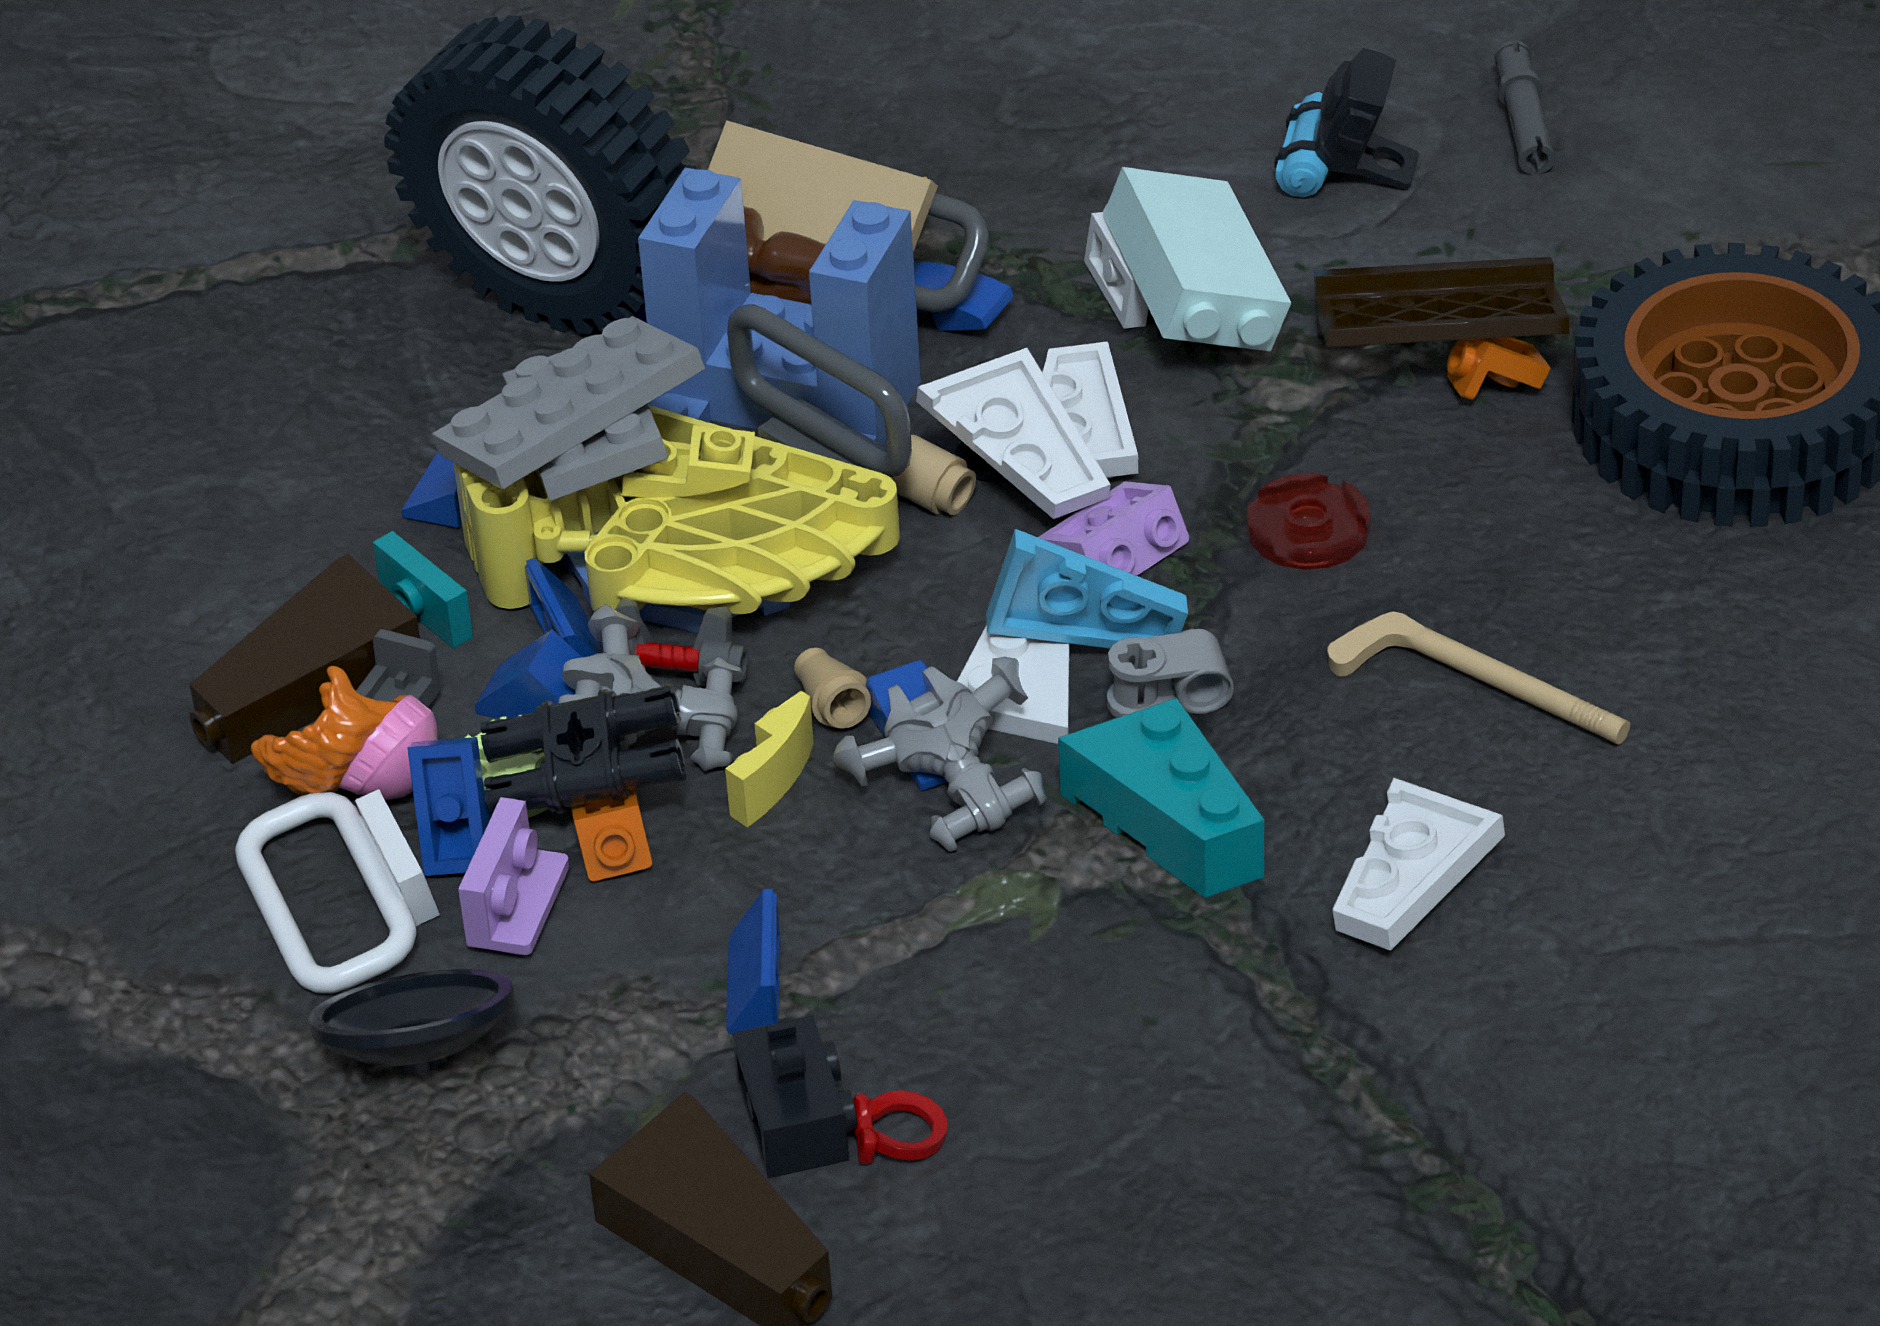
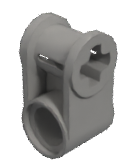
(1166, 668)

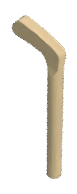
(1398, 629)

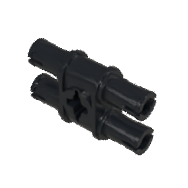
(584, 749)

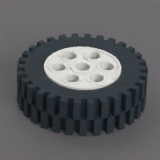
(534, 169)

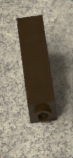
(276, 671)
(712, 1218)

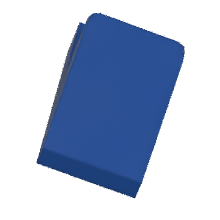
(448, 802)

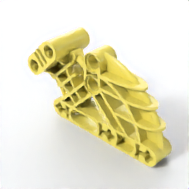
(718, 549)

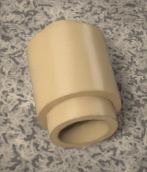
(936, 479)

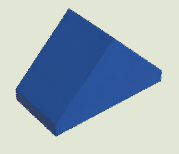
(528, 679)

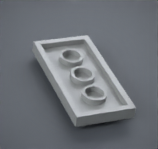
(567, 401)
(606, 455)

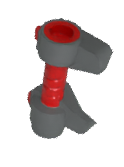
(711, 642)

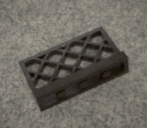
(1438, 302)

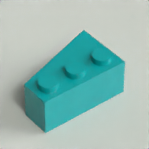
(1170, 793)

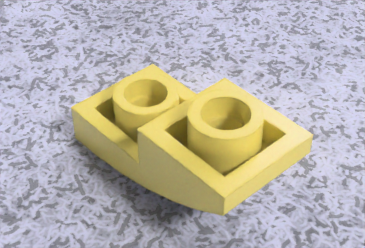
(711, 463)
(771, 768)

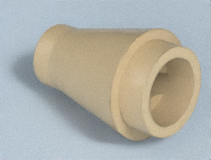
(834, 689)

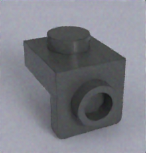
(402, 668)

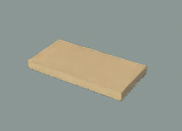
(811, 187)

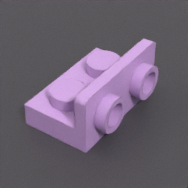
(1126, 530)
(509, 883)

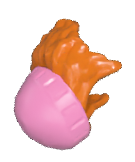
(351, 745)

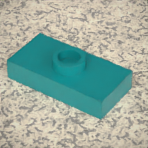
(423, 589)

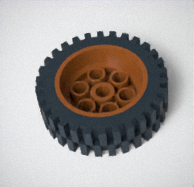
(1731, 384)

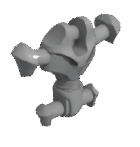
(703, 712)
(942, 737)

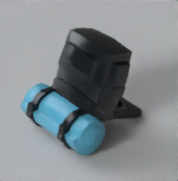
(1337, 127)

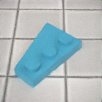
(1076, 599)

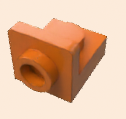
(1500, 358)
(612, 837)

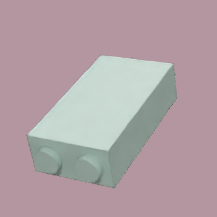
(1196, 259)

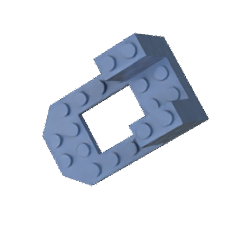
(859, 305)

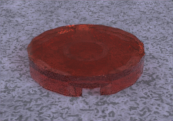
(1308, 521)

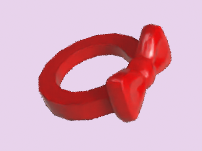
(871, 1110)

